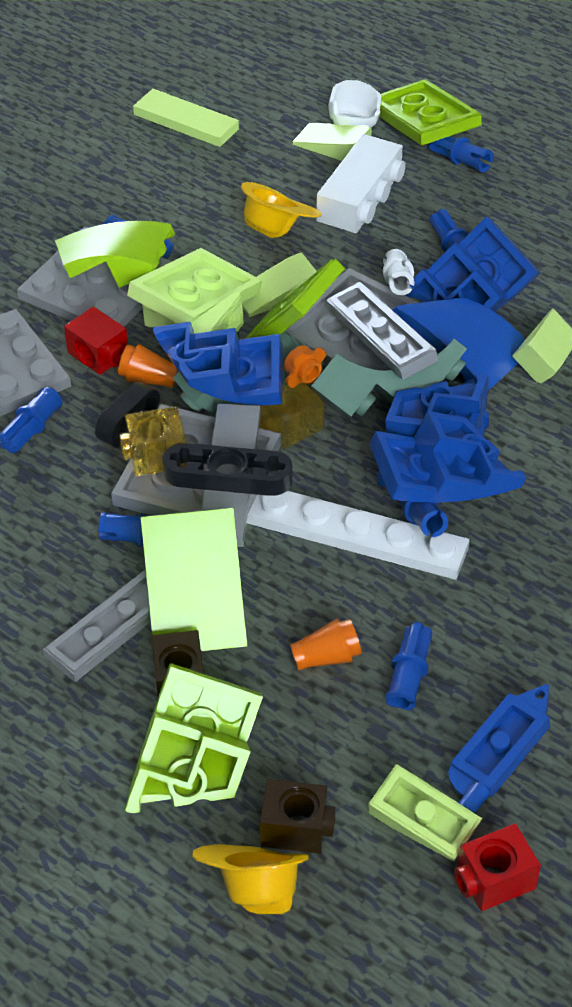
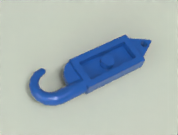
(499, 746)

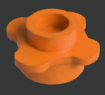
(303, 365)

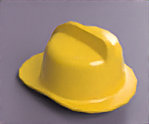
(272, 211)
(254, 875)

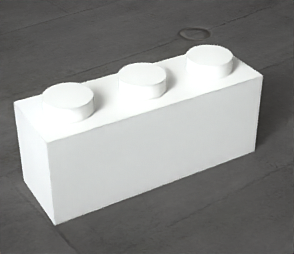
(360, 183)

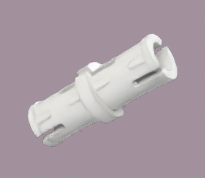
(402, 274)

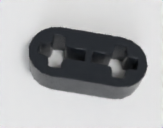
(134, 399)

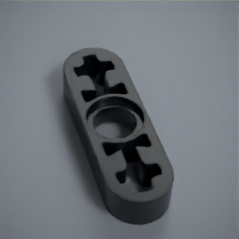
(257, 483)

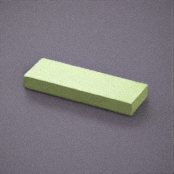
(186, 117)

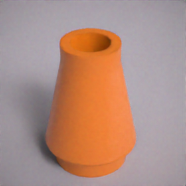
(146, 366)
(327, 646)

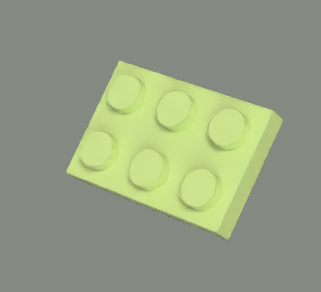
(192, 286)

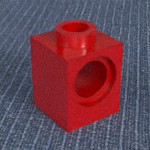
(96, 340)
(503, 850)

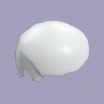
(354, 104)

